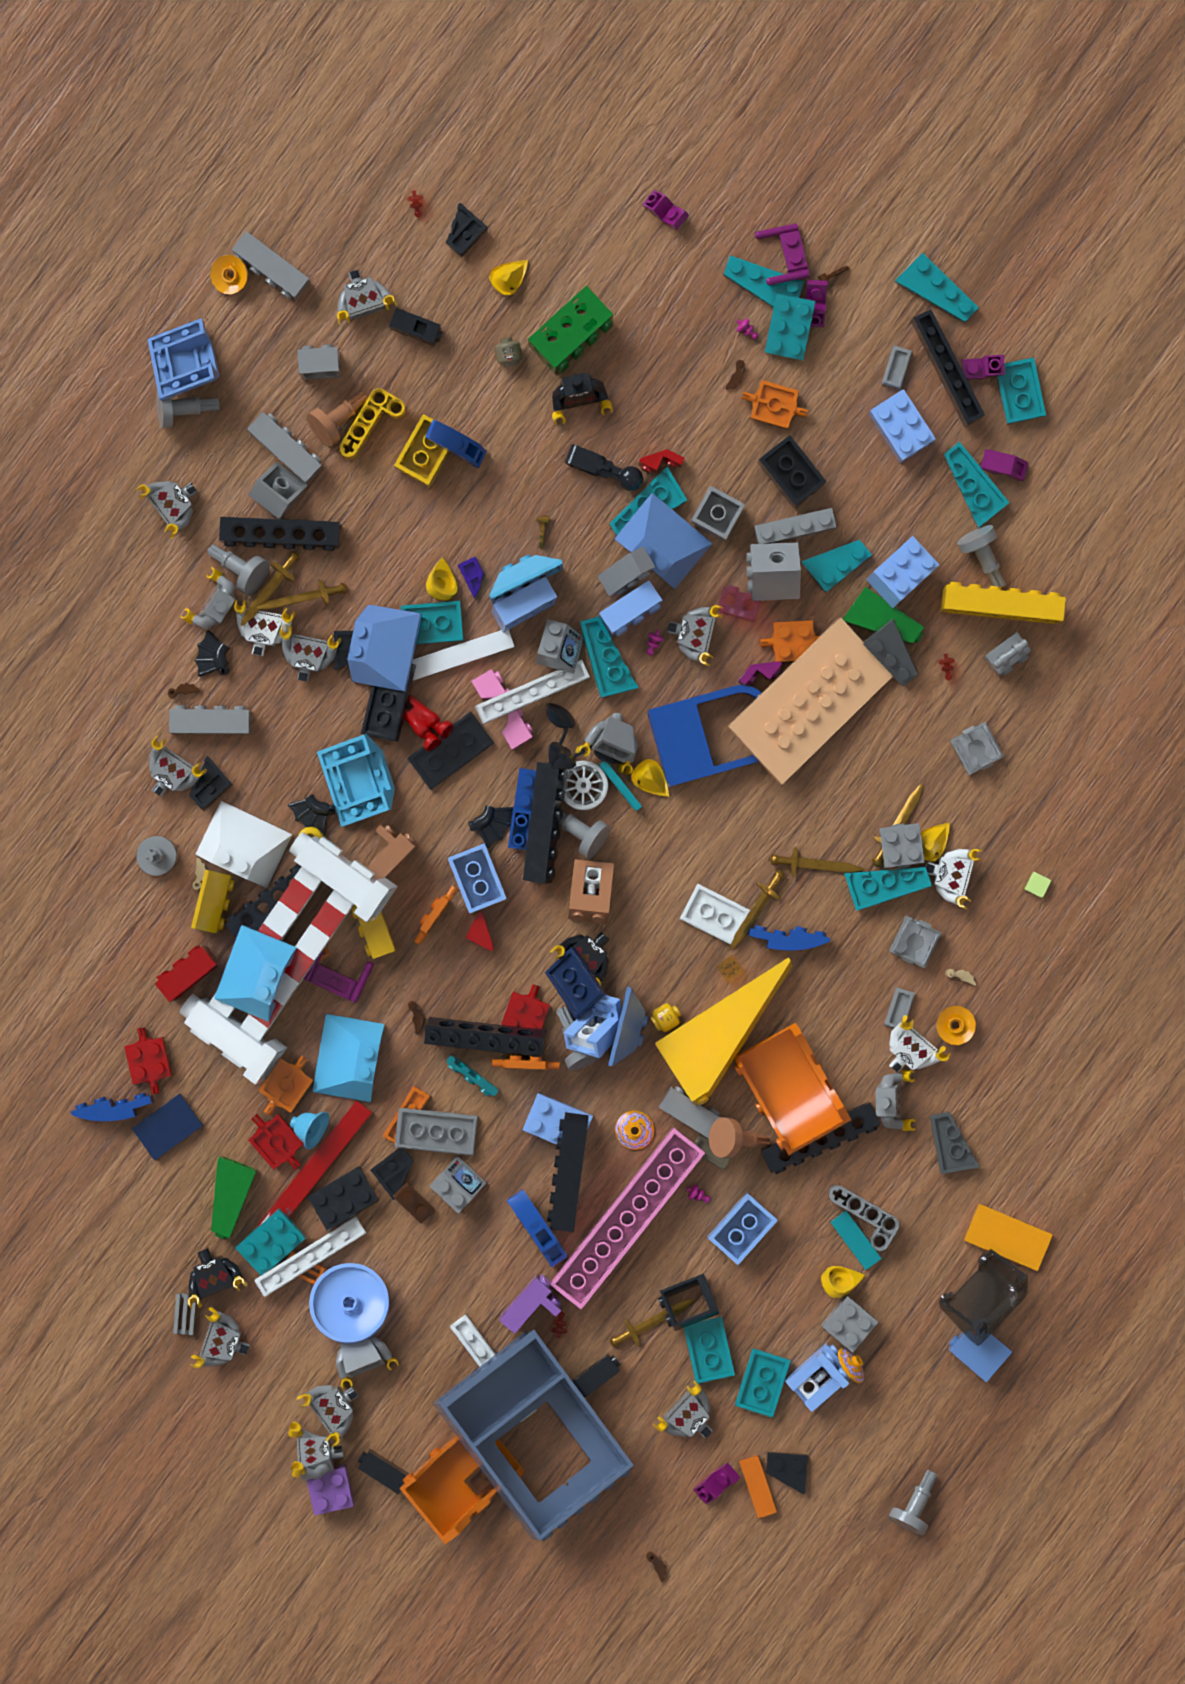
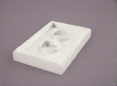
(714, 914)

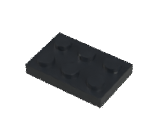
(343, 1198)

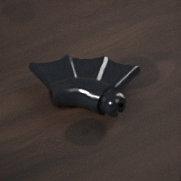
(211, 656)
(312, 812)
(491, 823)

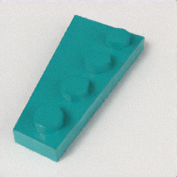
(933, 285)
(976, 487)
(881, 886)

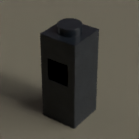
(416, 327)
(597, 1374)
(382, 1470)

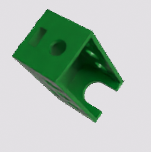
(571, 340)

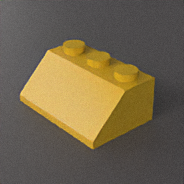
(212, 901)

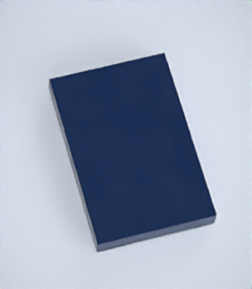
(575, 983)
(167, 1126)

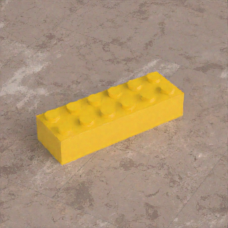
(1003, 604)

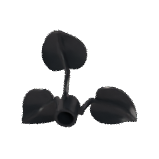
(558, 754)

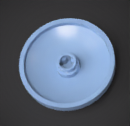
(349, 1303)

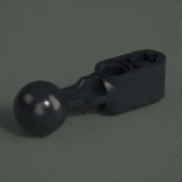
(629, 478)

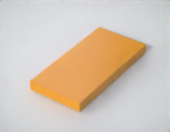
(1008, 1237)

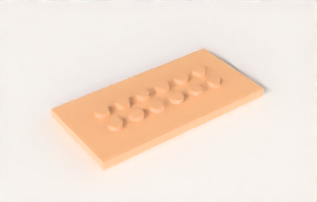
(810, 701)

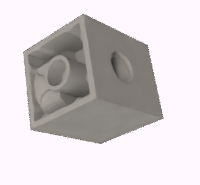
(774, 571)

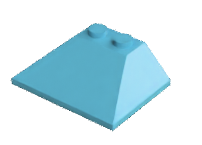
(523, 573)
(357, 779)
(254, 972)
(348, 1058)

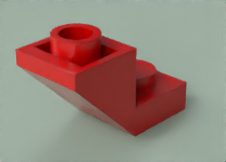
(653, 461)

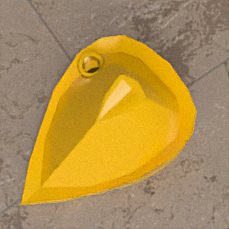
(508, 276)
(441, 582)
(650, 777)
(934, 841)
(840, 1281)

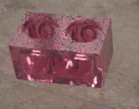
(737, 609)

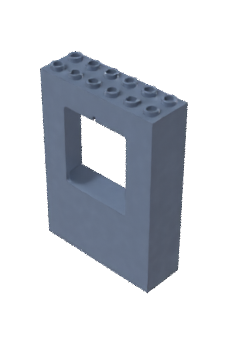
(506, 1393)

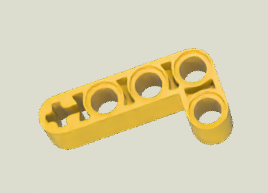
(368, 425)

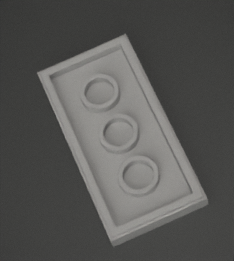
(436, 1131)

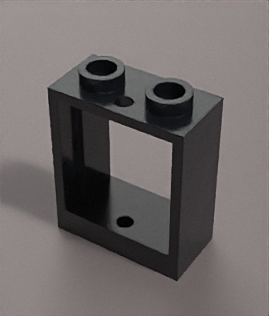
(680, 1287)

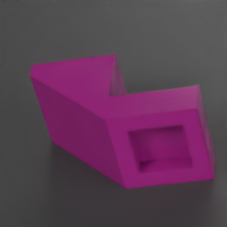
(665, 210)
(817, 292)
(984, 367)
(1004, 464)
(765, 669)
(716, 1483)

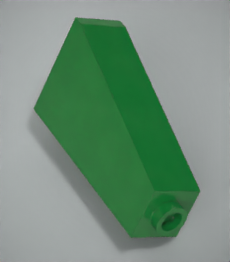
(873, 612)
(230, 1194)

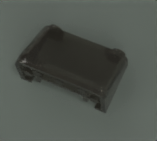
(986, 1297)

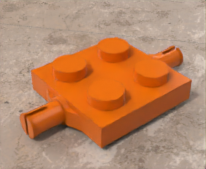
(774, 404)
(790, 639)
(438, 907)
(533, 1062)
(285, 1085)

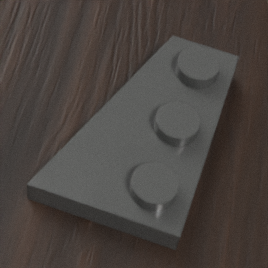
(892, 653)
(951, 1149)

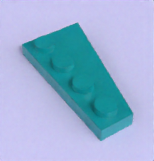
(754, 277)
(663, 487)
(606, 662)

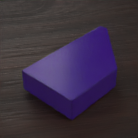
(472, 574)

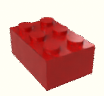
(186, 973)

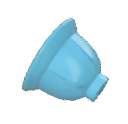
(310, 1127)

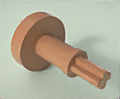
(326, 425)
(727, 1138)

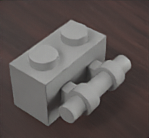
(1007, 654)

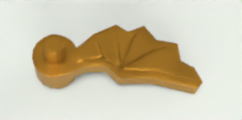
(544, 520)

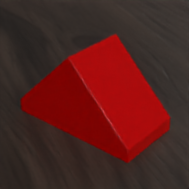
(479, 932)

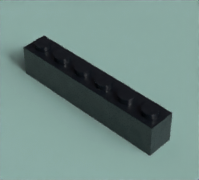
(947, 368)
(544, 823)
(569, 1172)

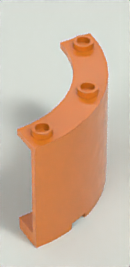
(791, 1089)
(441, 1493)

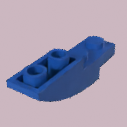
(456, 443)
(522, 809)
(797, 939)
(105, 1110)
(537, 1228)

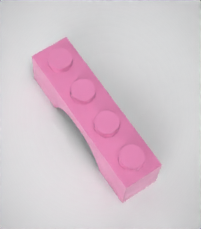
(516, 731)

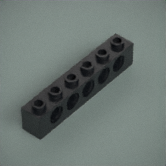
(229, 525)
(266, 896)
(485, 1036)
(869, 1124)

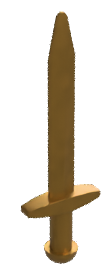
(282, 572)
(322, 593)
(902, 818)
(795, 862)
(768, 892)
(647, 1324)

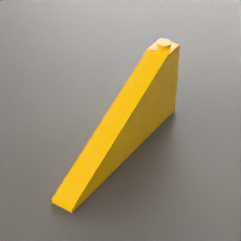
(710, 1042)

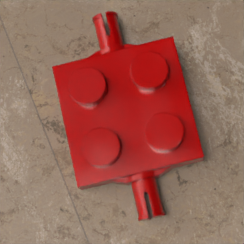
(526, 1010)
(148, 1060)
(275, 1141)

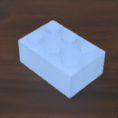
(901, 426)
(902, 572)
(523, 603)
(631, 609)
(477, 878)
(546, 1116)
(742, 1228)

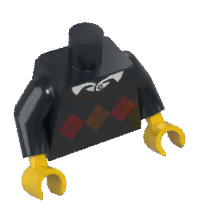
(576, 392)
(590, 951)
(212, 1276)

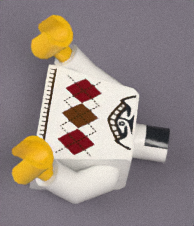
(263, 627)
(953, 874)
(912, 1048)

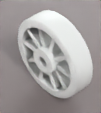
(583, 786)

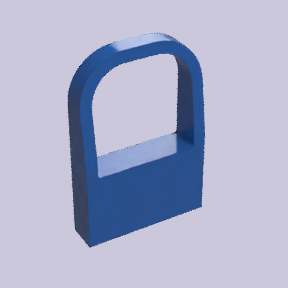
(683, 741)

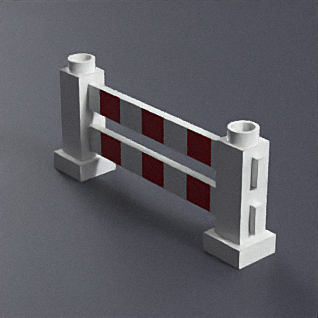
(352, 886)

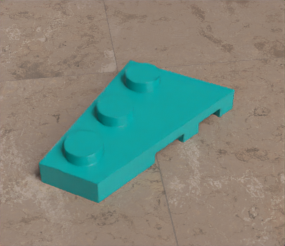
(836, 564)
(472, 1076)

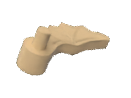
(200, 870)
(962, 975)

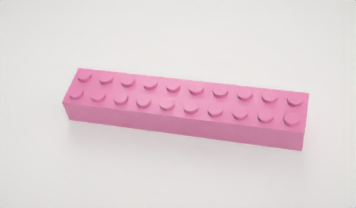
(627, 1218)

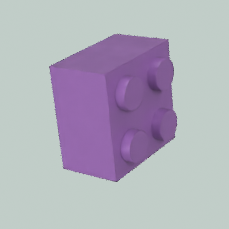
(331, 1491)

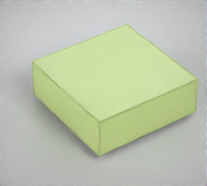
(1037, 884)

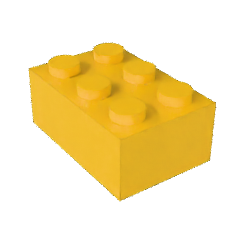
(421, 457)

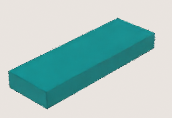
(620, 786)
(855, 1240)

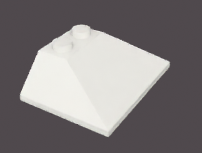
(243, 844)

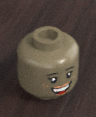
(508, 352)

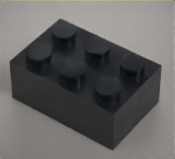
(791, 471)

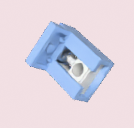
(595, 1029)
(827, 1358)

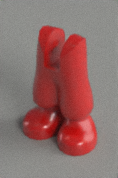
(422, 719)

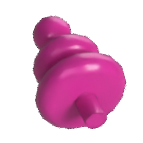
(743, 325)
(653, 643)
(694, 1192)

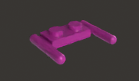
(792, 252)
(337, 982)

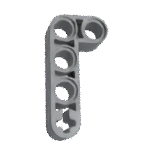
(861, 1212)

